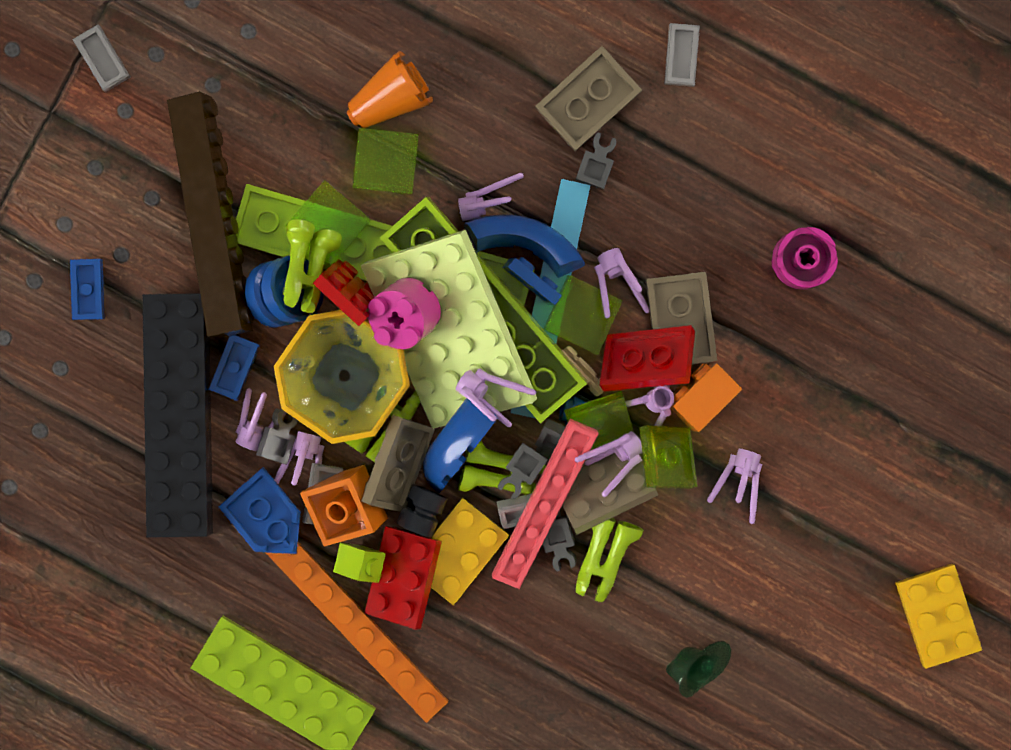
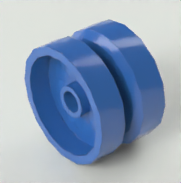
(265, 294)

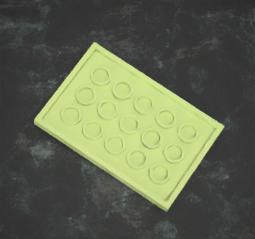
(469, 328)

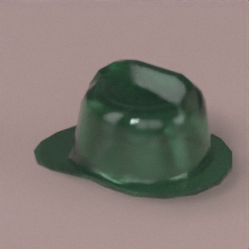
(698, 667)

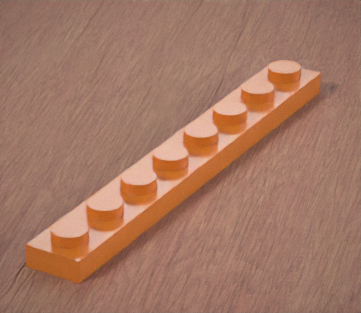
(361, 631)

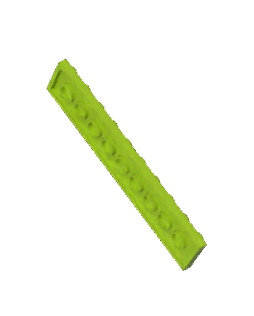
(263, 227)

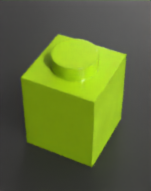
(359, 562)

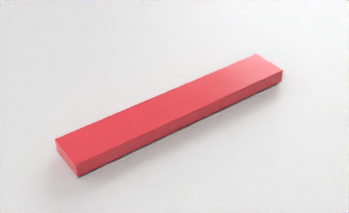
(544, 504)

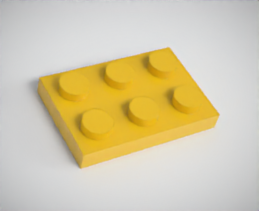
(466, 547)
(938, 616)

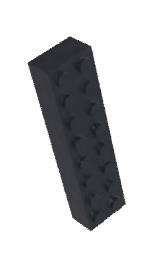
(177, 417)

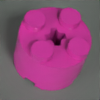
(821, 256)
(403, 314)

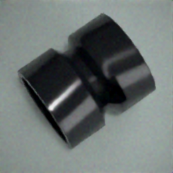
(422, 511)

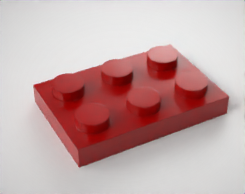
(346, 290)
(647, 358)
(405, 578)

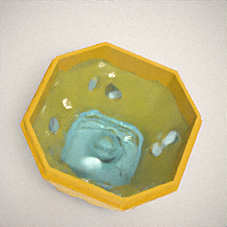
(311, 382)

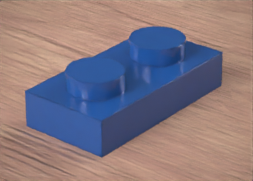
(543, 288)
(87, 289)
(234, 367)

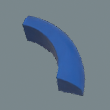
(527, 233)
(460, 434)

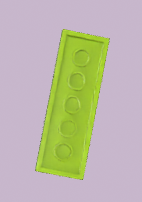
(282, 687)

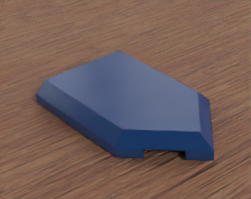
(264, 515)

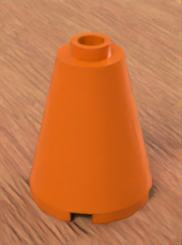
(389, 93)

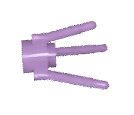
(473, 207)
(614, 265)
(473, 387)
(656, 400)
(251, 433)
(305, 447)
(626, 448)
(746, 465)

